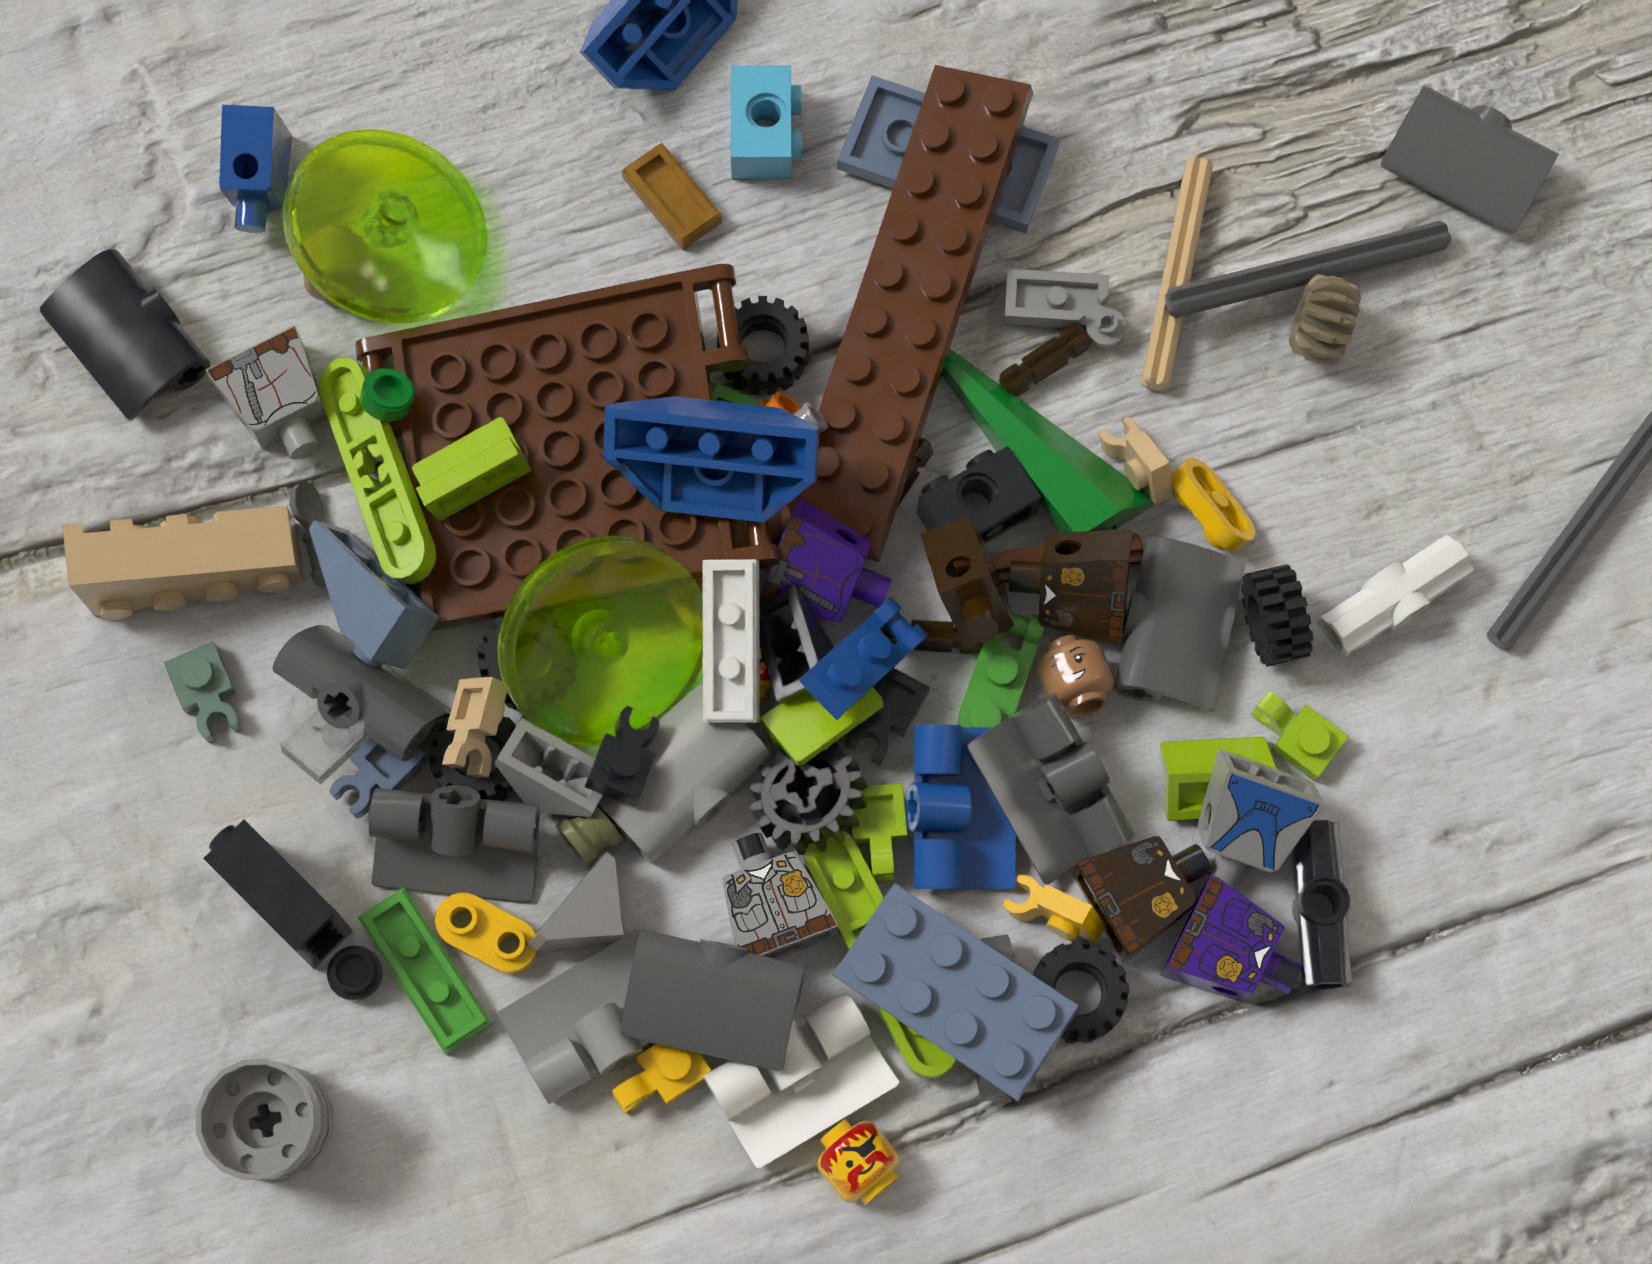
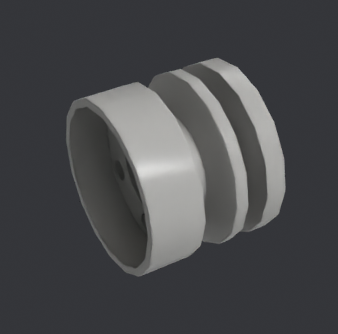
(232, 1116)

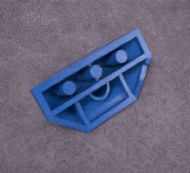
(654, 40)
(712, 455)

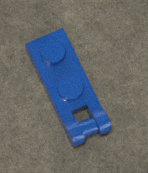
(862, 659)

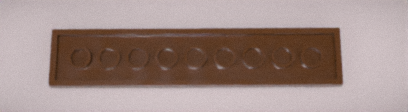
(913, 296)

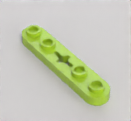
(388, 511)
(853, 898)

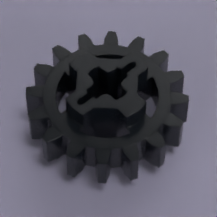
(829, 799)

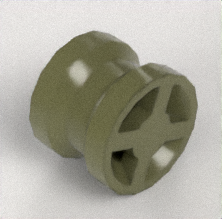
(589, 835)

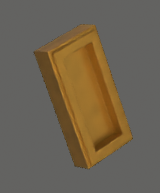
(672, 196)

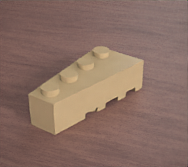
(182, 560)

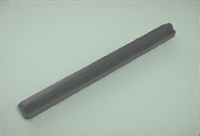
(1301, 269)
(1573, 539)

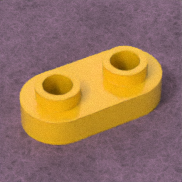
(1213, 505)
(485, 932)

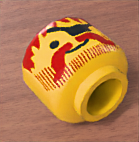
(858, 1161)

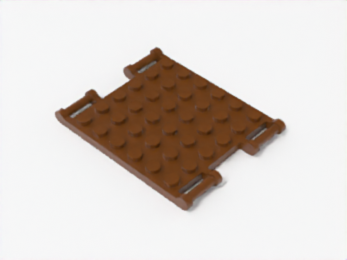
(550, 377)

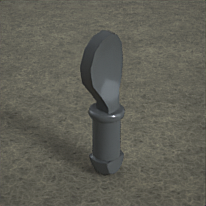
(306, 508)

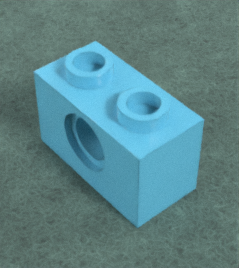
(759, 150)

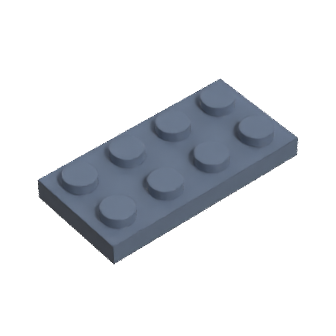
(883, 131)
(956, 992)

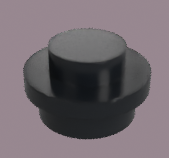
(354, 973)

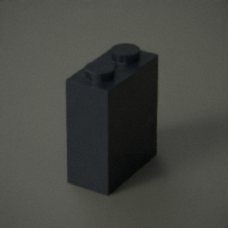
(277, 892)

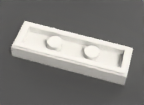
(731, 641)

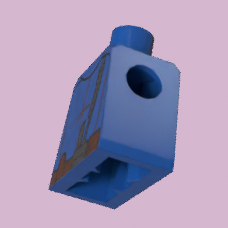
(253, 163)

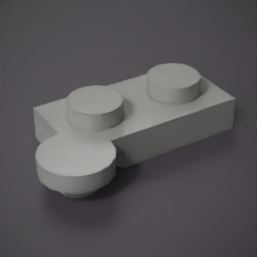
(1063, 300)

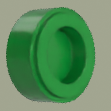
(387, 394)

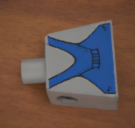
(1253, 815)

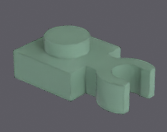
(201, 684)

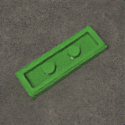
(425, 971)

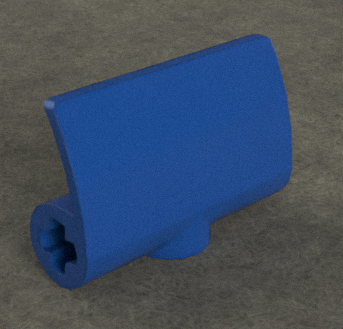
(954, 816)

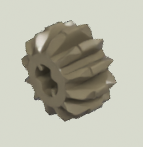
(1325, 319)

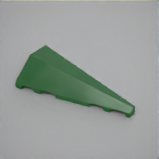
(1073, 482)

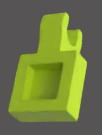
(1305, 738)
(880, 826)

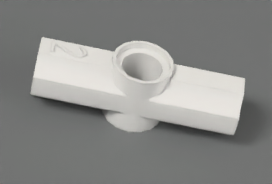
(1395, 596)

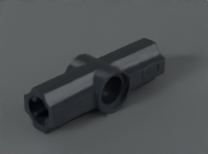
(1321, 939)

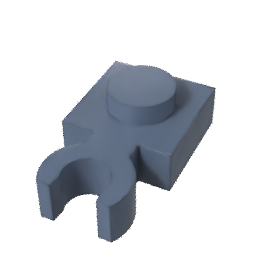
(376, 770)

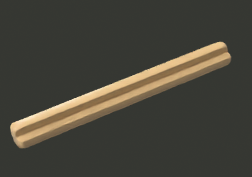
(1177, 271)

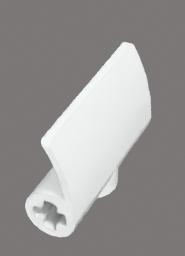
(825, 1077)

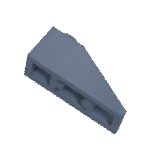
(370, 607)

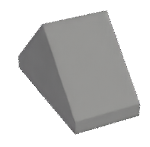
(548, 771)
(587, 915)

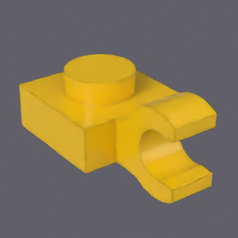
(1065, 914)
(666, 1072)

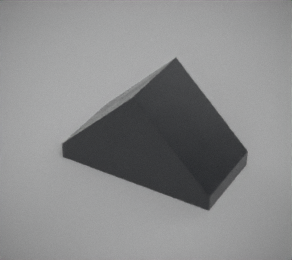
(790, 641)

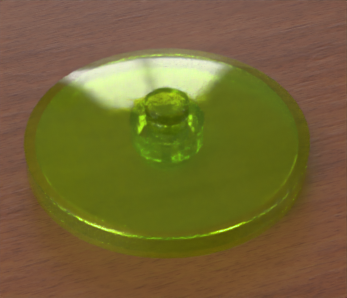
(384, 226)
(600, 633)

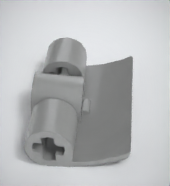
(689, 778)
(574, 1022)

